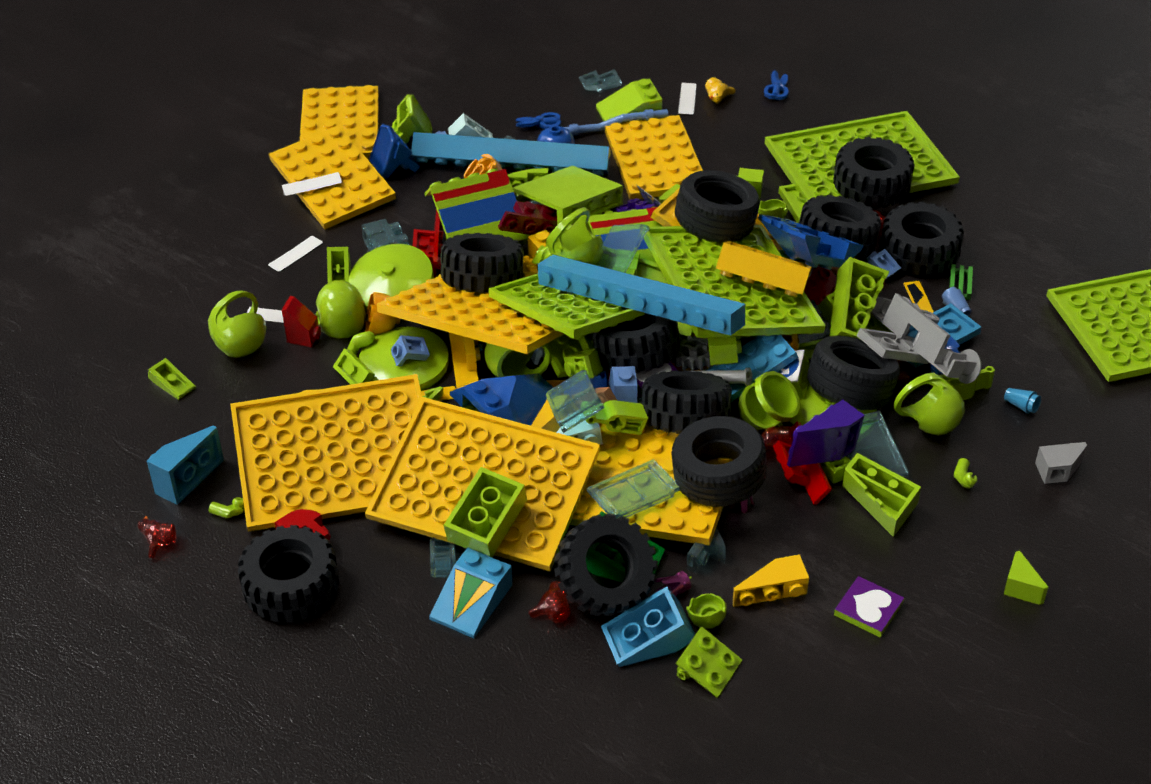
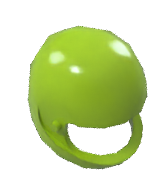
(577, 241)
(340, 309)
(239, 334)
(508, 362)
(768, 401)
(937, 411)

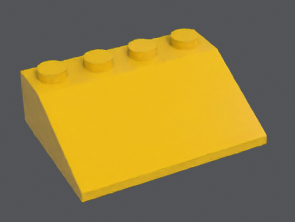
(763, 267)

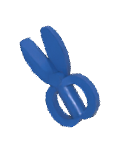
(776, 86)
(544, 120)

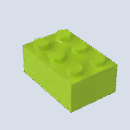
(485, 512)

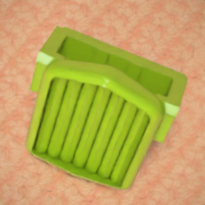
(410, 119)

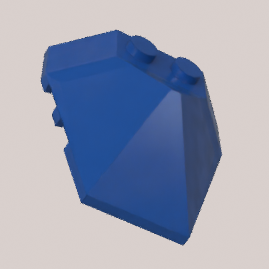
(810, 245)
(508, 397)

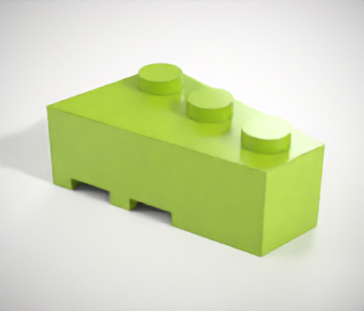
(881, 492)

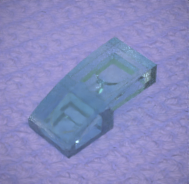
(595, 82)

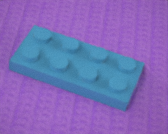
(954, 323)
(761, 356)

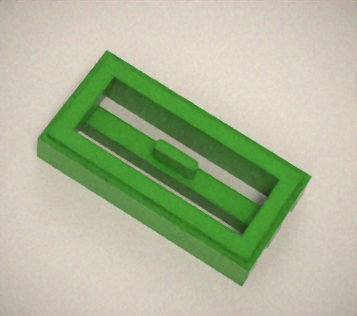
(961, 271)

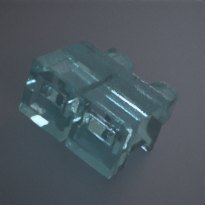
(381, 233)

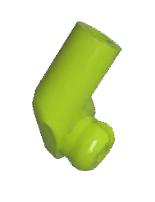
(361, 340)
(961, 474)
(227, 511)

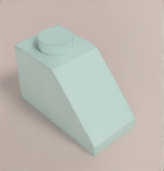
(468, 127)

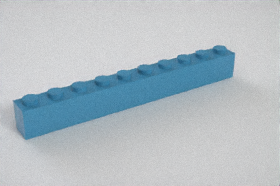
(509, 152)
(642, 294)

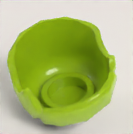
(773, 208)
(707, 610)

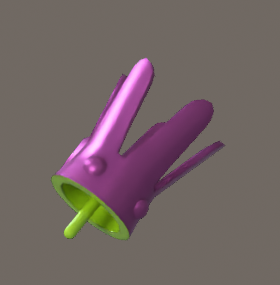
(677, 584)

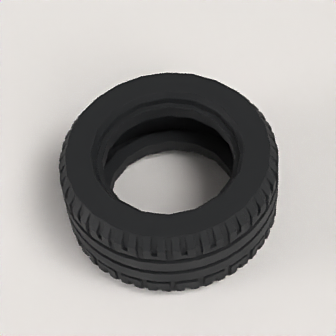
(717, 206)
(852, 372)

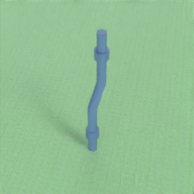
(646, 115)

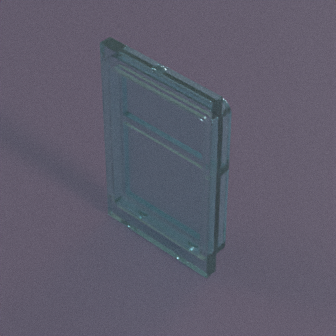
(574, 401)
(878, 445)
(634, 490)

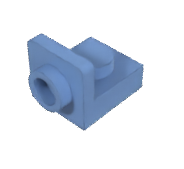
(884, 261)
(409, 348)

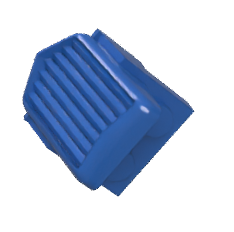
(390, 152)

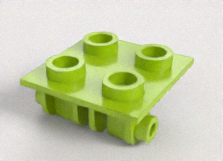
(707, 662)

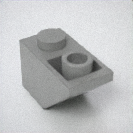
(1060, 461)

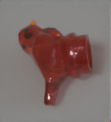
(773, 434)
(157, 534)
(552, 604)

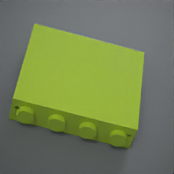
(571, 190)

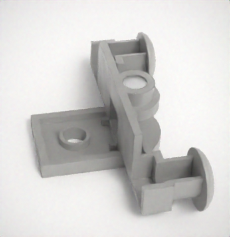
(926, 347)

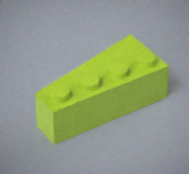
(855, 296)

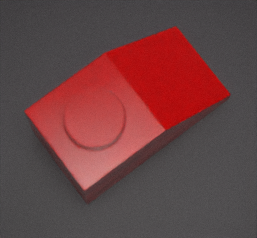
(300, 323)

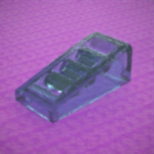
(441, 558)

